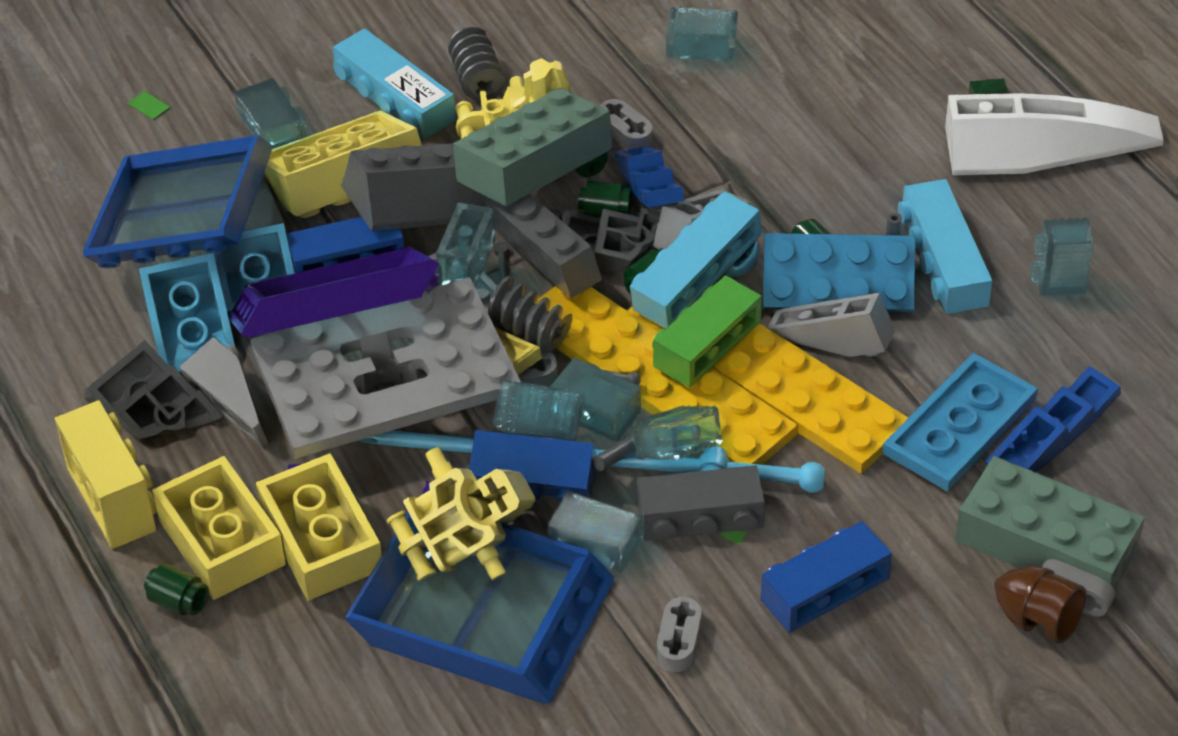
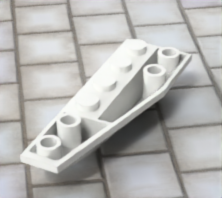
(1040, 132)

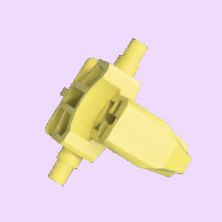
(537, 83)
(460, 517)

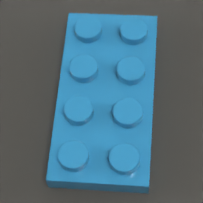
(837, 266)
(960, 421)

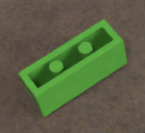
(706, 331)

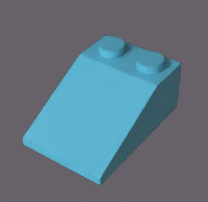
(185, 307)

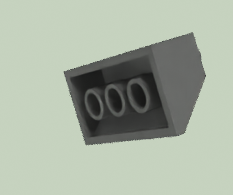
(406, 186)

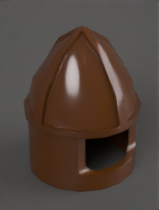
(1041, 597)

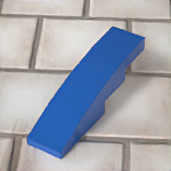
(648, 177)
(1061, 421)

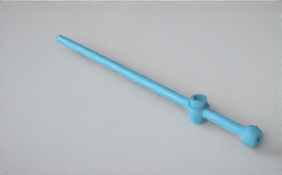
(810, 475)

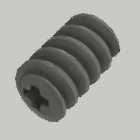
(476, 63)
(526, 317)

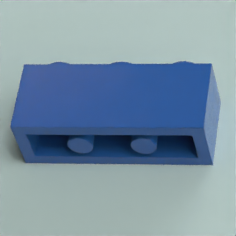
(339, 243)
(546, 463)
(825, 576)

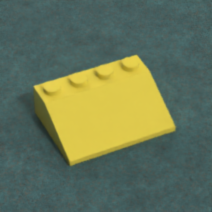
(312, 169)

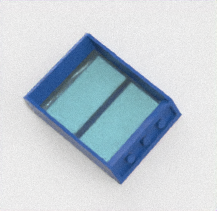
(178, 201)
(498, 632)

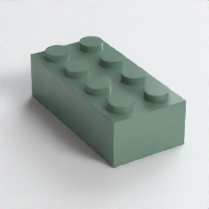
(532, 146)
(1038, 519)

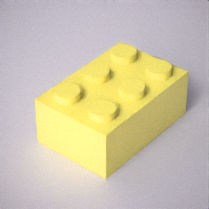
(107, 473)
(320, 526)
(219, 527)

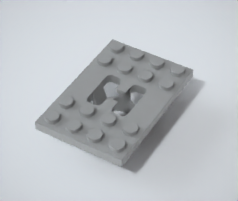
(326, 398)

